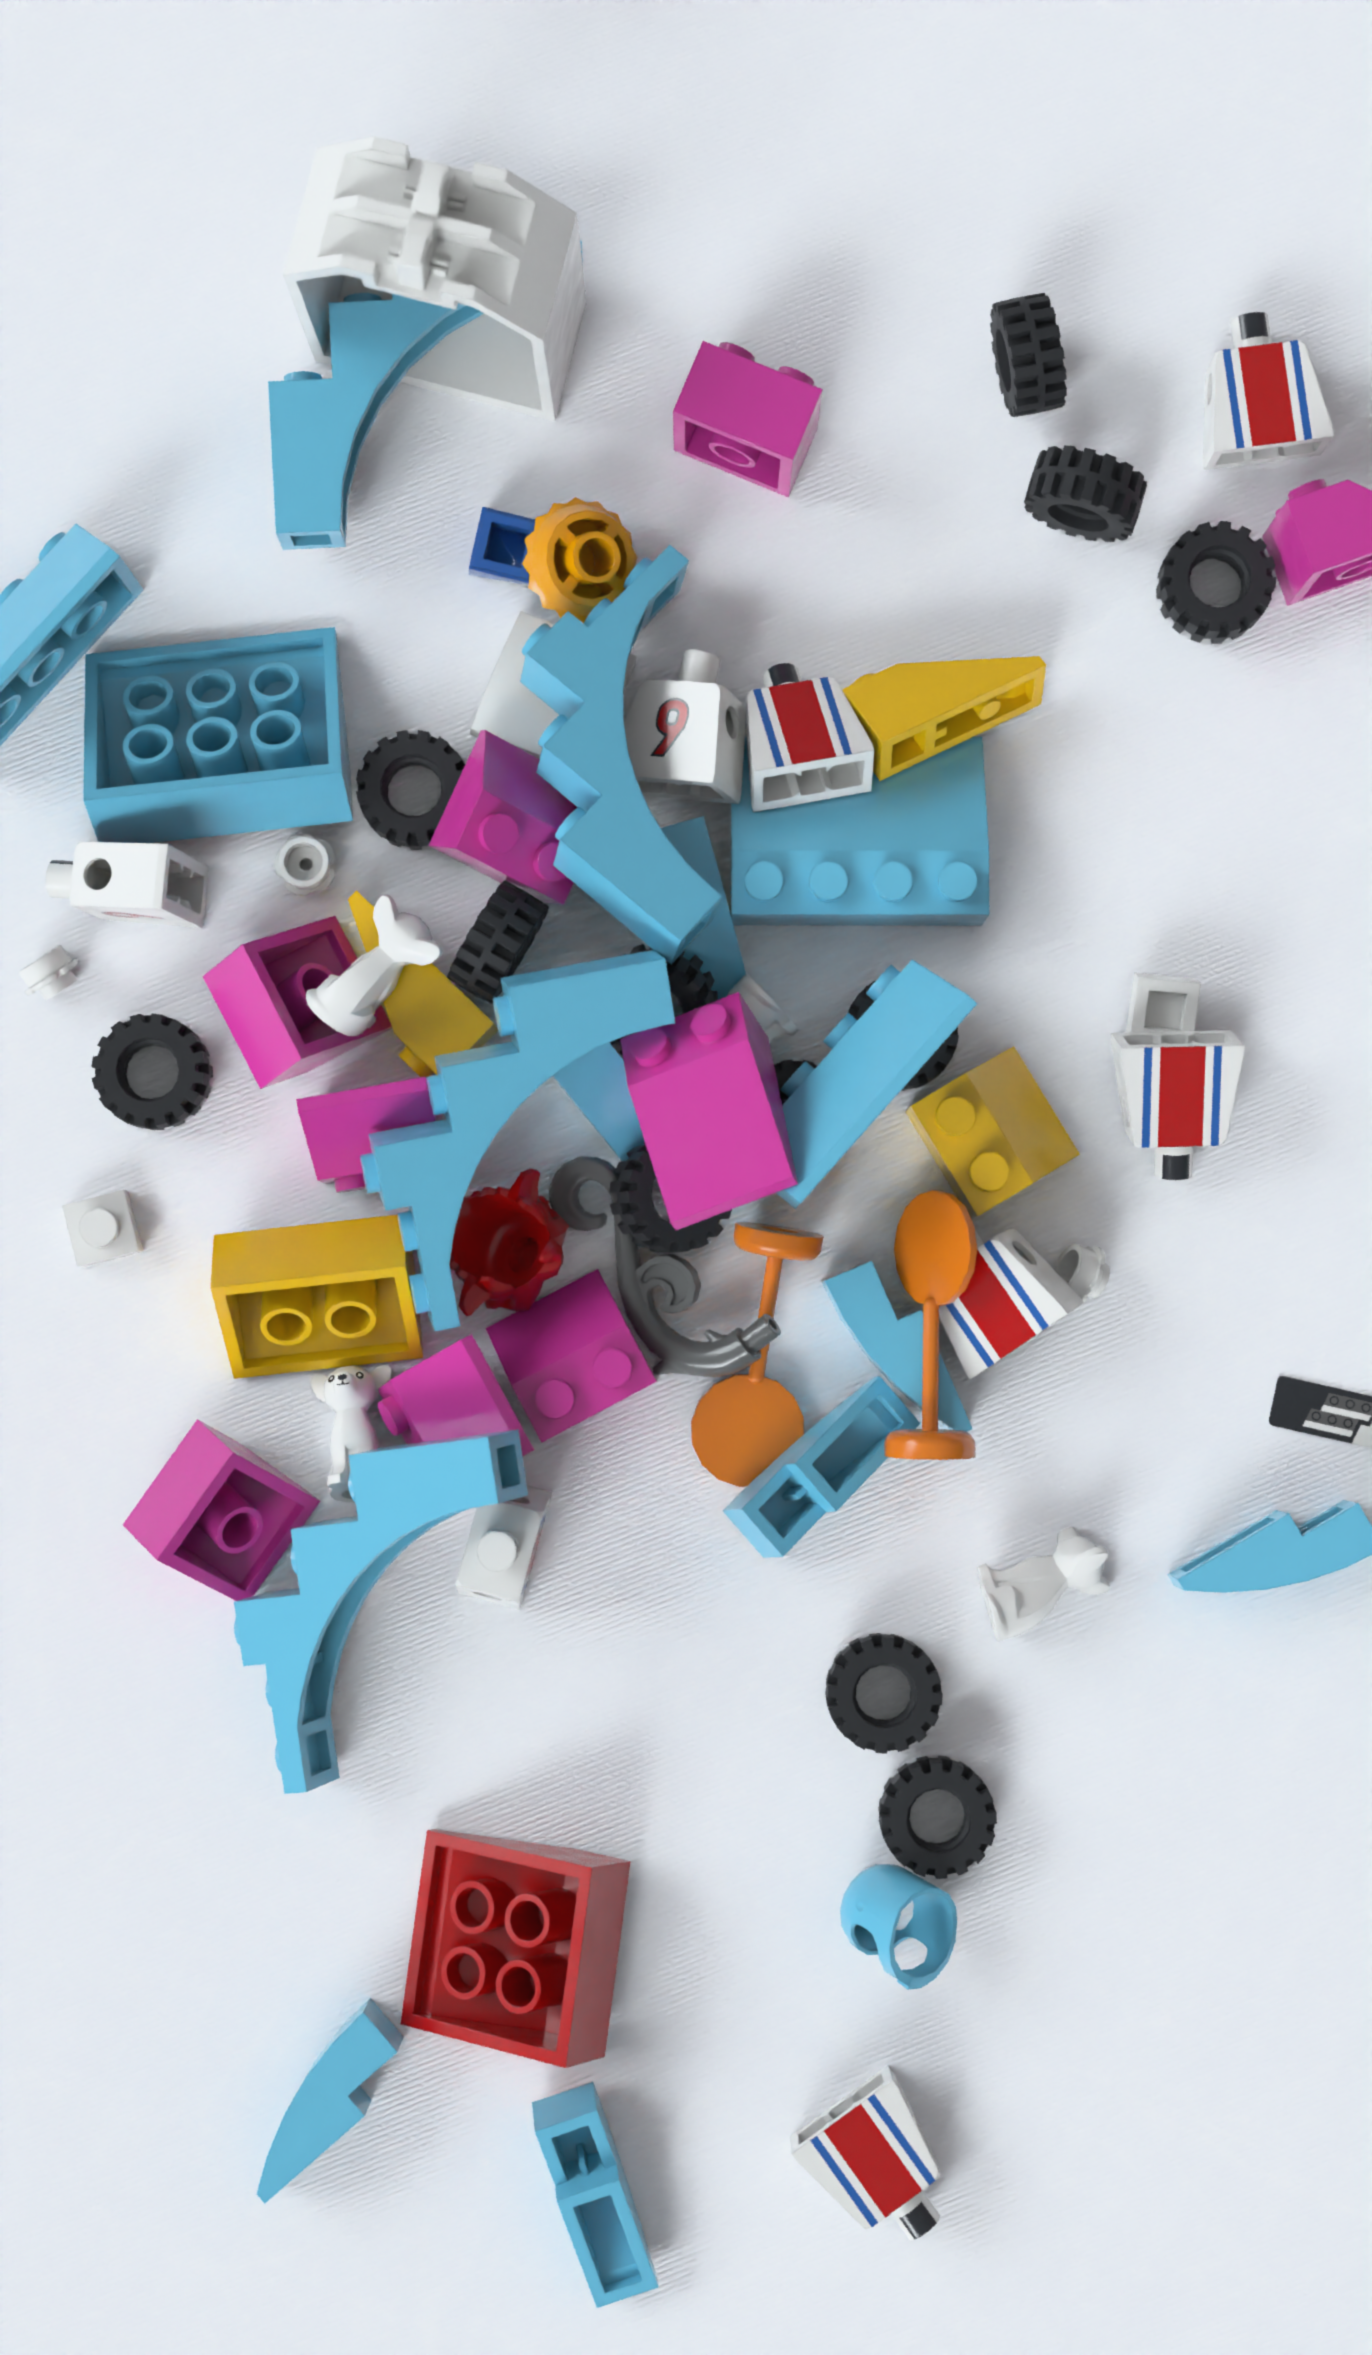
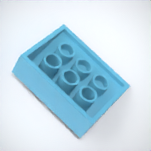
(216, 738)
(872, 858)

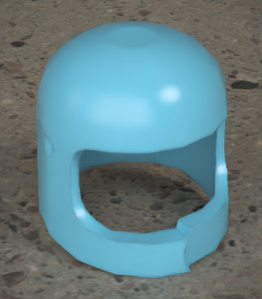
(872, 1912)

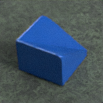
(501, 546)

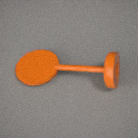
(935, 1263)
(750, 1417)

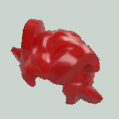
(506, 1245)

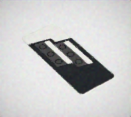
(1322, 1411)

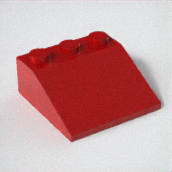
(516, 1946)

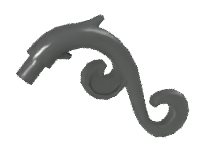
(679, 1355)

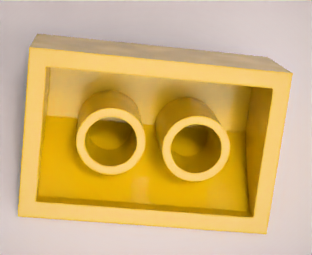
(315, 1296)

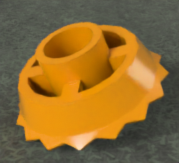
(578, 557)

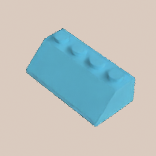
(57, 618)
(866, 1068)

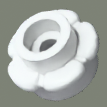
(296, 850)
(49, 973)
(1084, 1270)

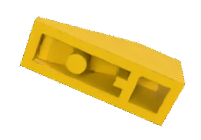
(934, 705)
(425, 1006)

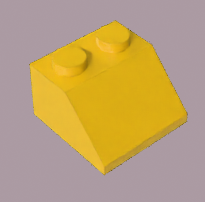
(992, 1132)

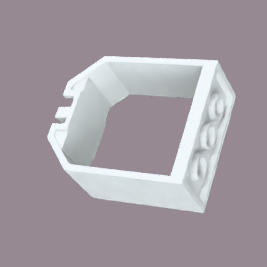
(445, 239)

